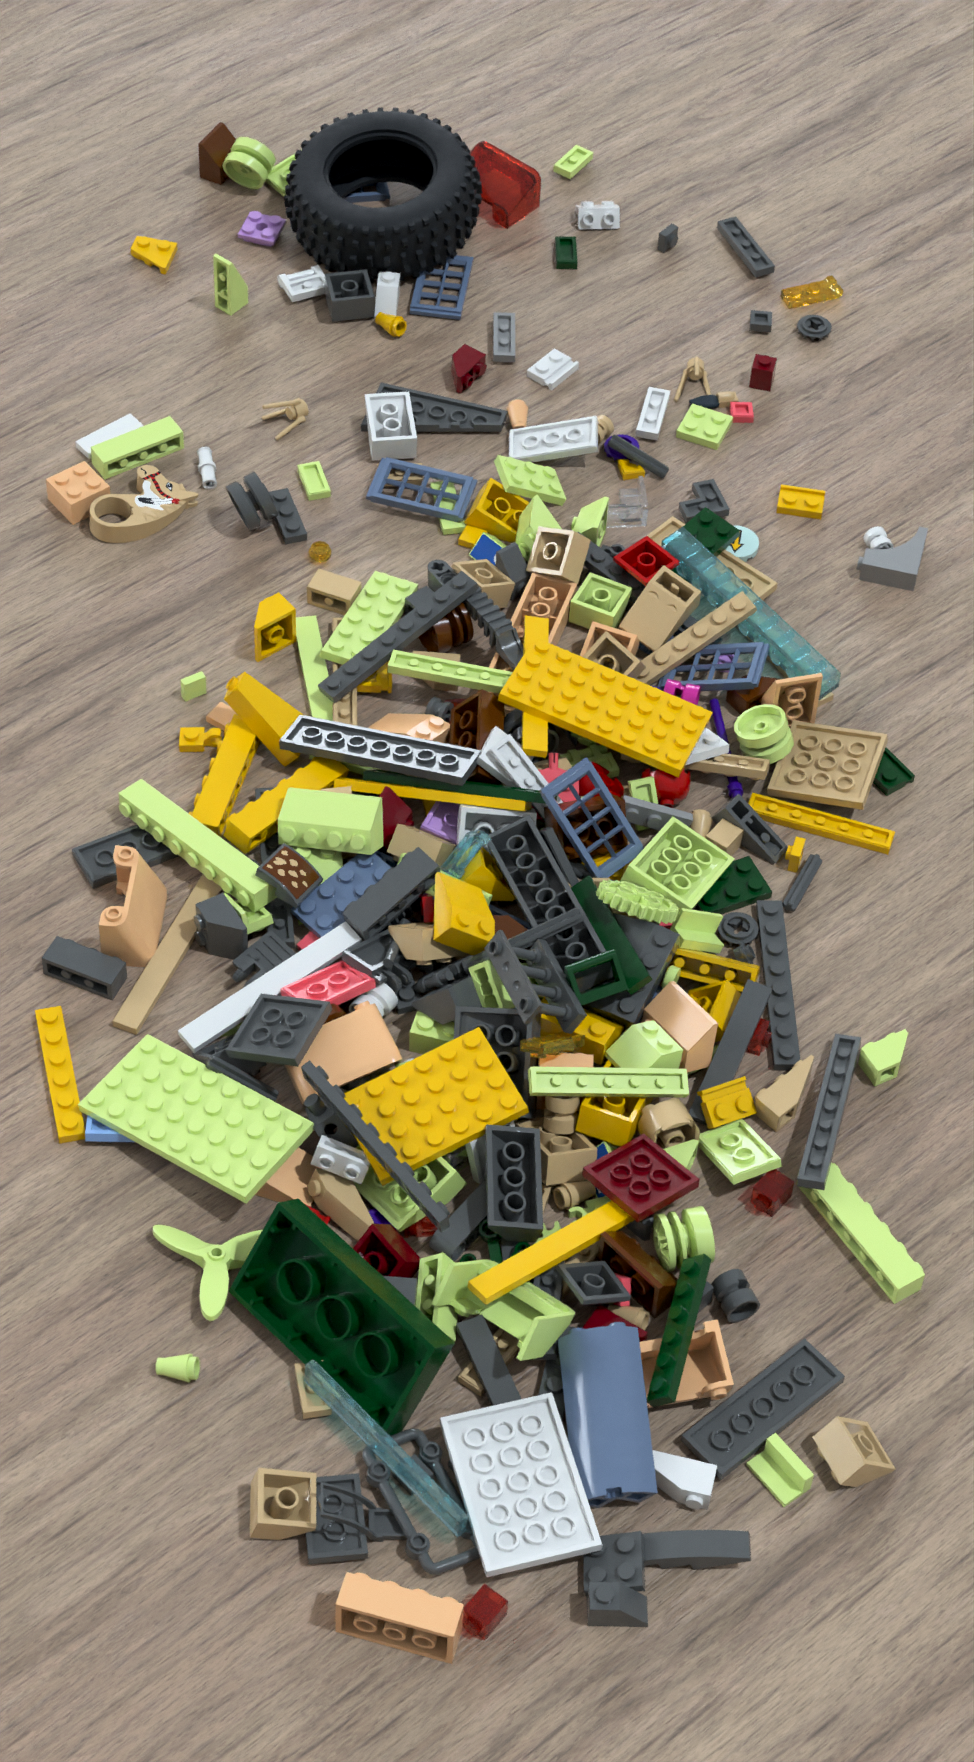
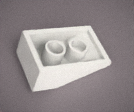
(391, 425)

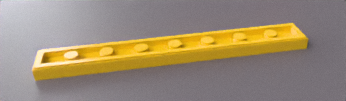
(533, 728)
(432, 794)
(548, 1252)

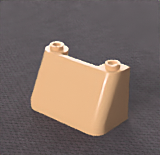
(134, 929)
(348, 1049)
(705, 1368)

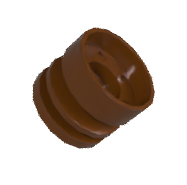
(449, 631)

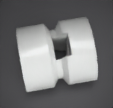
(382, 996)

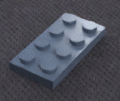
(324, 906)

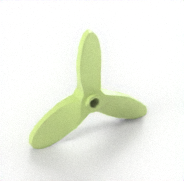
(214, 1260)

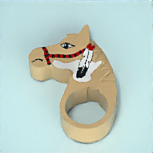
(146, 513)

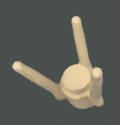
(695, 371)
(295, 409)

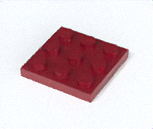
(640, 1177)

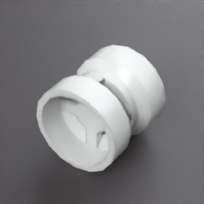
(877, 539)

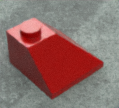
(645, 559)

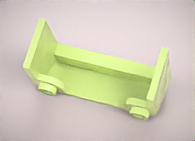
(523, 1312)

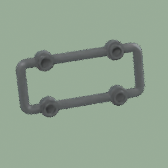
(417, 1543)

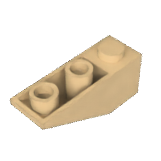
(781, 1100)

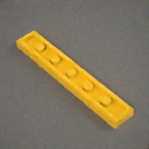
(822, 823)

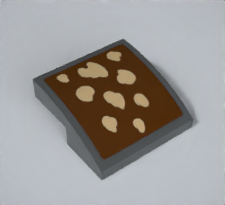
(290, 874)

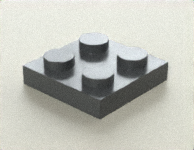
(618, 1561)

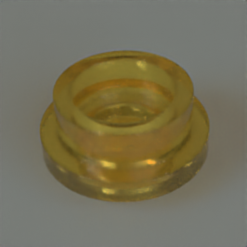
(320, 551)

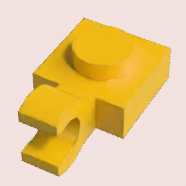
(195, 738)

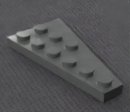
(447, 414)

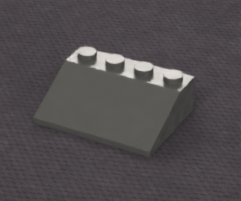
(656, 950)
(504, 1033)

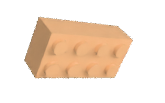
(399, 1617)

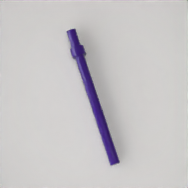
(734, 786)

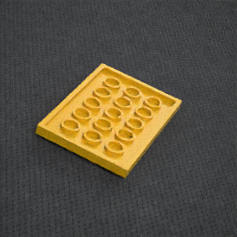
(438, 1101)

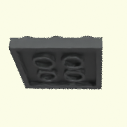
(279, 1029)

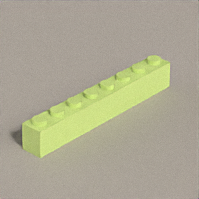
(195, 844)

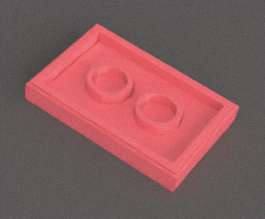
(332, 984)

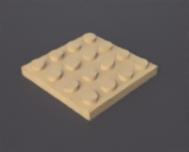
(828, 765)

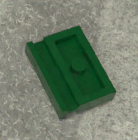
(892, 774)

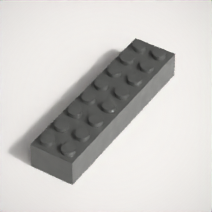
(545, 894)

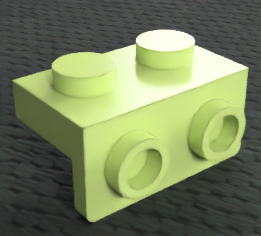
(253, 920)

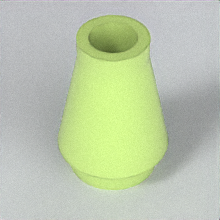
(180, 1367)

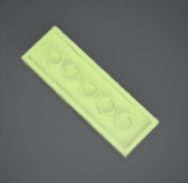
(370, 615)

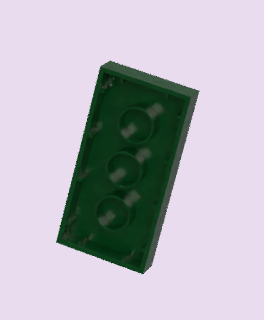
(340, 1311)

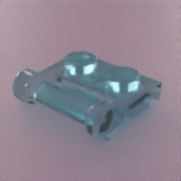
(465, 852)

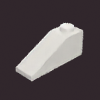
(685, 1479)

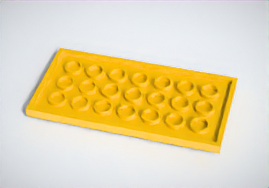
(605, 706)

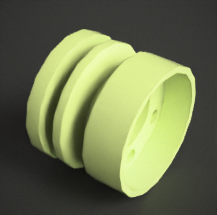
(681, 1239)

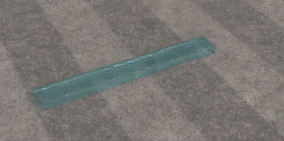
(385, 1448)

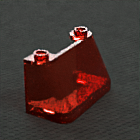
(506, 184)

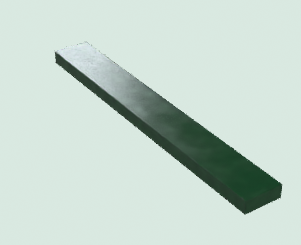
(469, 787)

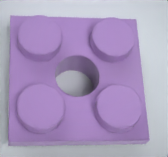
(261, 228)

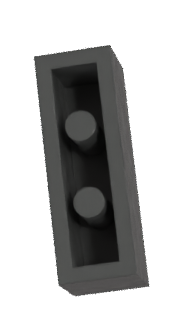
(84, 967)

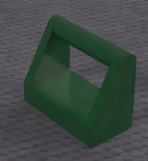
(616, 986)

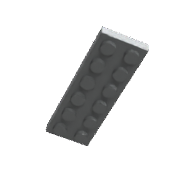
(762, 1408)

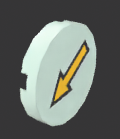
(745, 545)

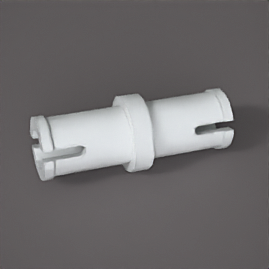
(207, 468)

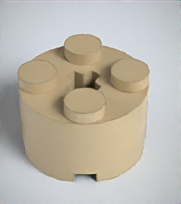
(668, 1123)

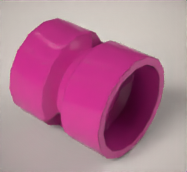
(688, 692)

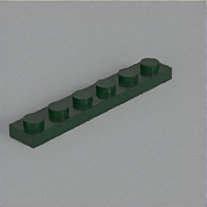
(678, 1331)

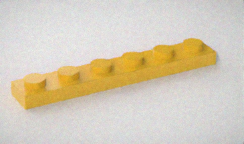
(60, 1074)

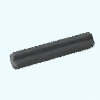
(638, 456)
(802, 882)
(220, 1066)

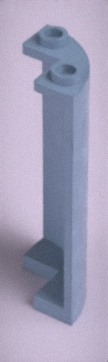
(607, 1413)

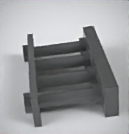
(548, 974)

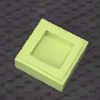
(193, 686)

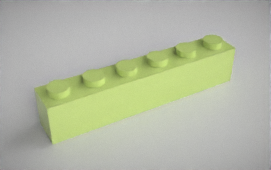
(866, 1236)

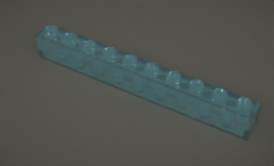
(720, 585)

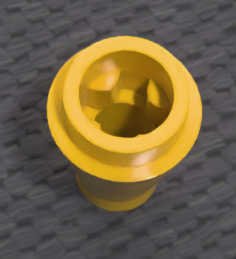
(393, 324)

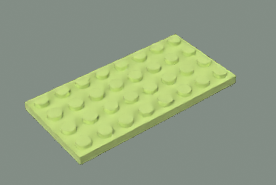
(196, 1118)

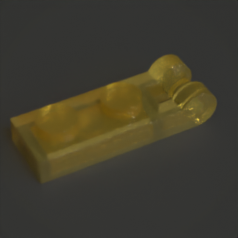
(811, 293)

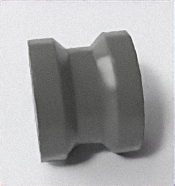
(439, 709)

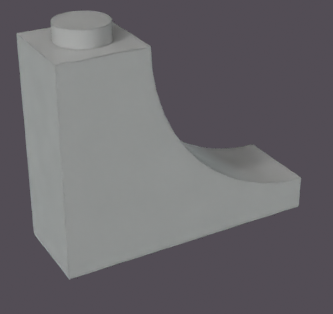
(894, 566)

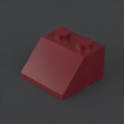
(394, 813)
(387, 1251)

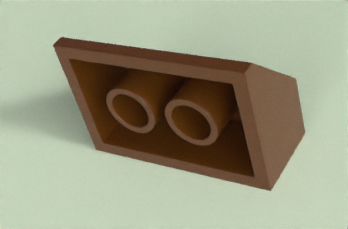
(589, 835)
(650, 1283)

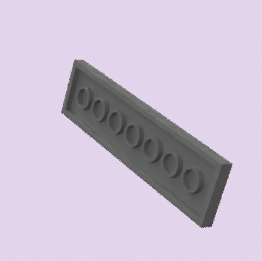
(380, 750)

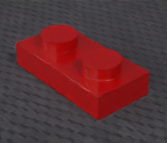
(427, 908)

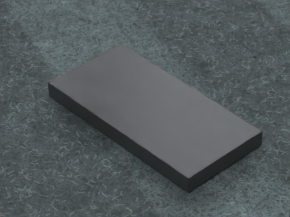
(97, 856)

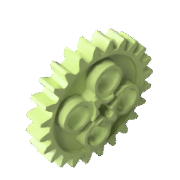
(637, 901)

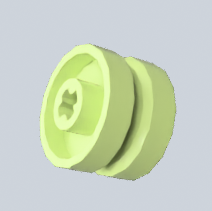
(249, 162)
(764, 733)

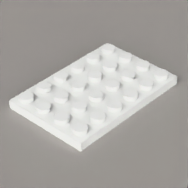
(520, 1484)

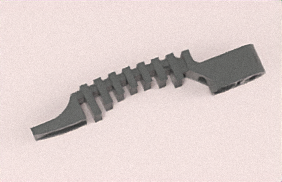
(488, 615)

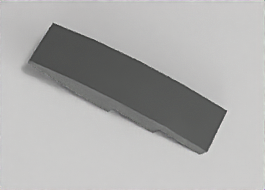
(696, 1548)

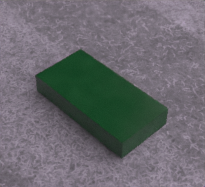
(566, 252)

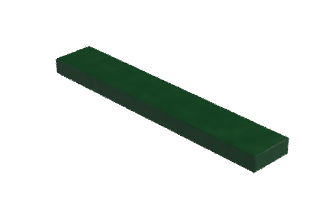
(611, 934)

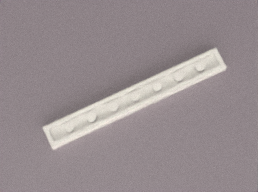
(236, 1007)

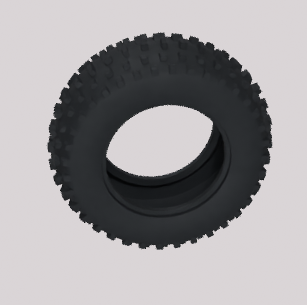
(377, 150)

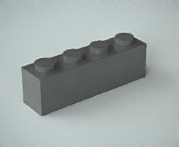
(391, 894)

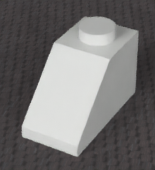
(387, 293)

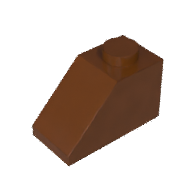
(747, 698)

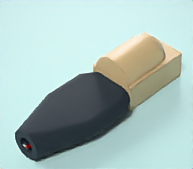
(720, 400)

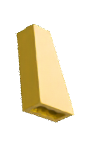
(263, 713)

